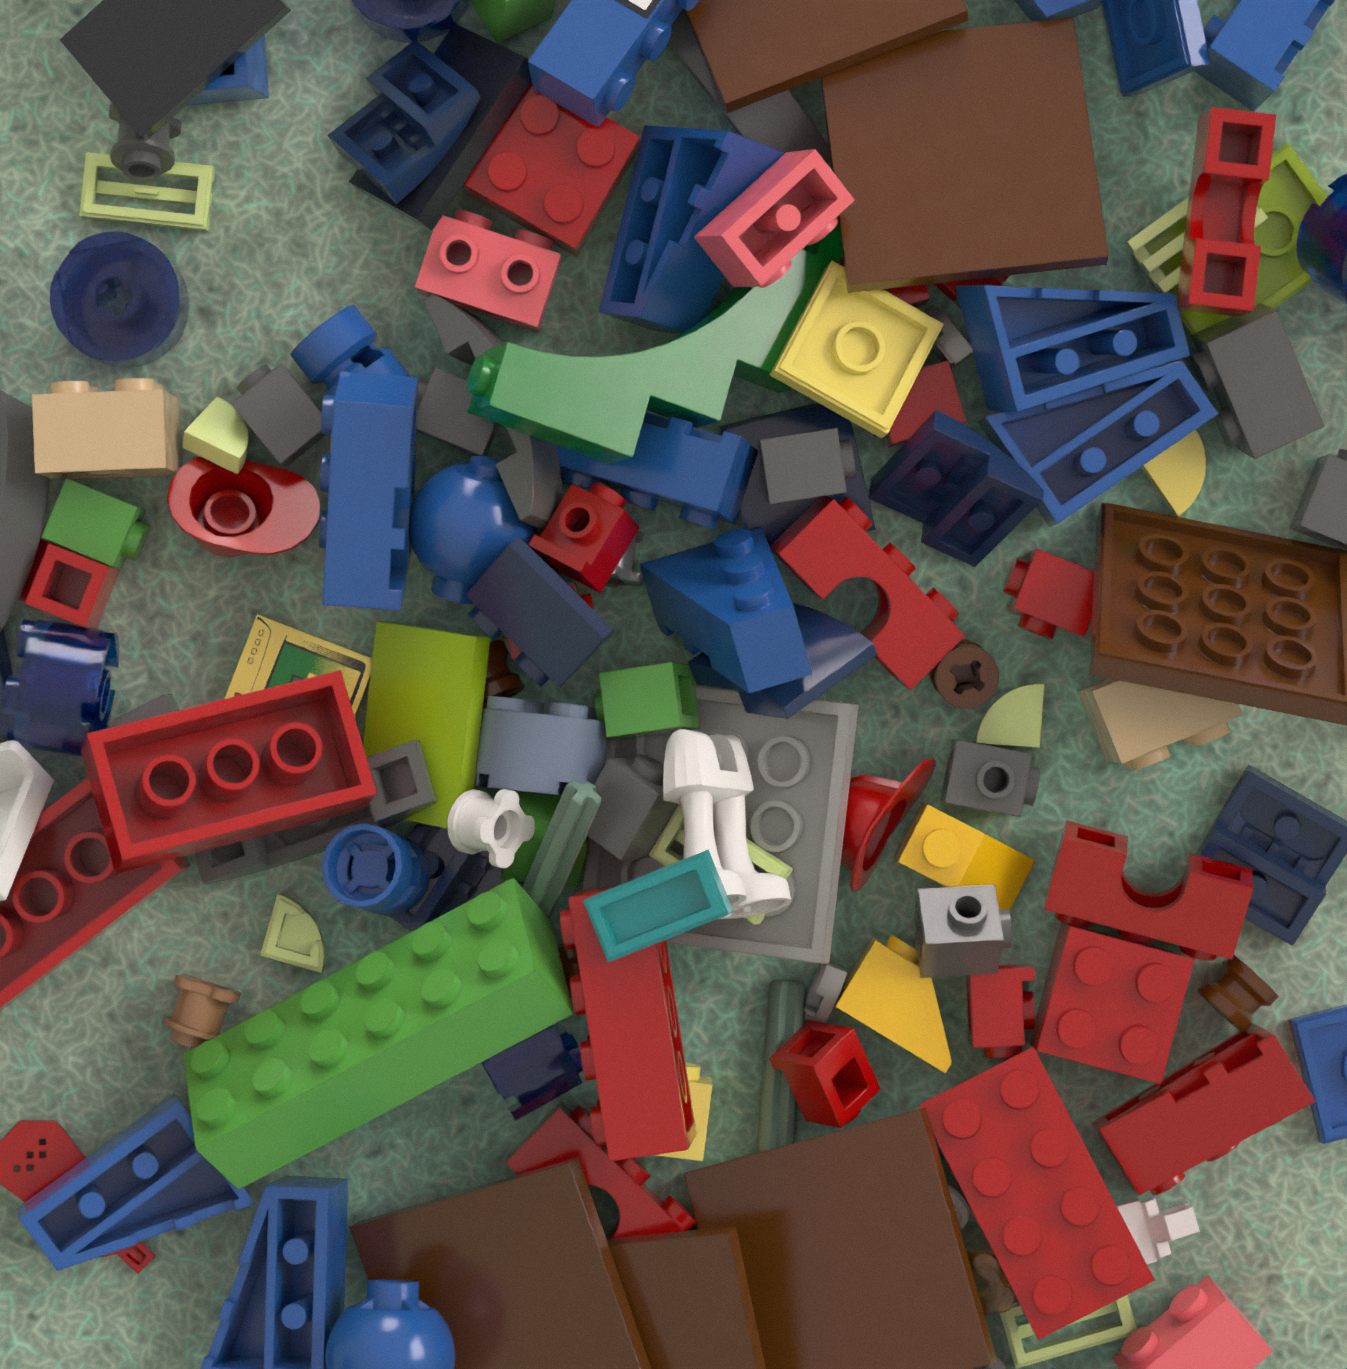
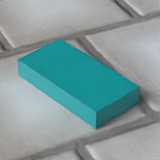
(658, 905)

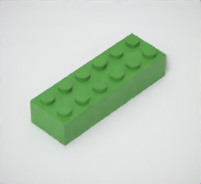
(376, 1034)

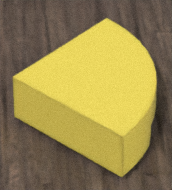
(1179, 472)

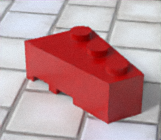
(1203, 1110)

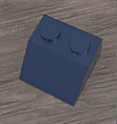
(538, 614)

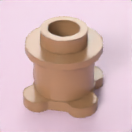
(198, 1010)

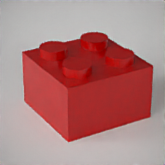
(553, 170)
(1111, 1002)

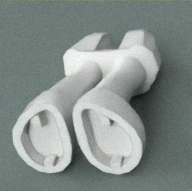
(710, 784)

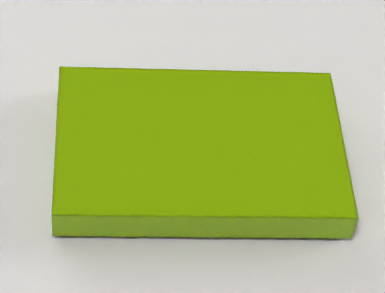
(1285, 202)
(431, 691)

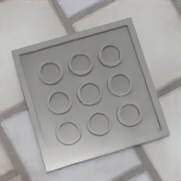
(793, 813)

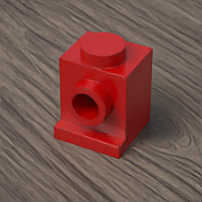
(590, 551)
(1000, 1010)
(827, 1073)

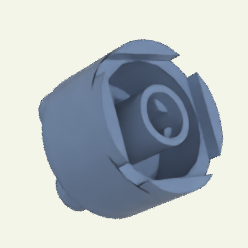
(538, 750)

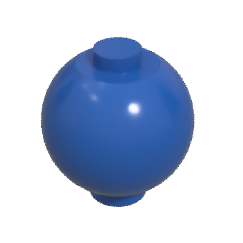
(463, 525)
(390, 1332)

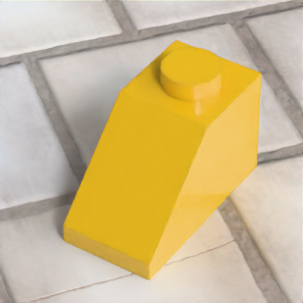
(962, 855)
(894, 1001)

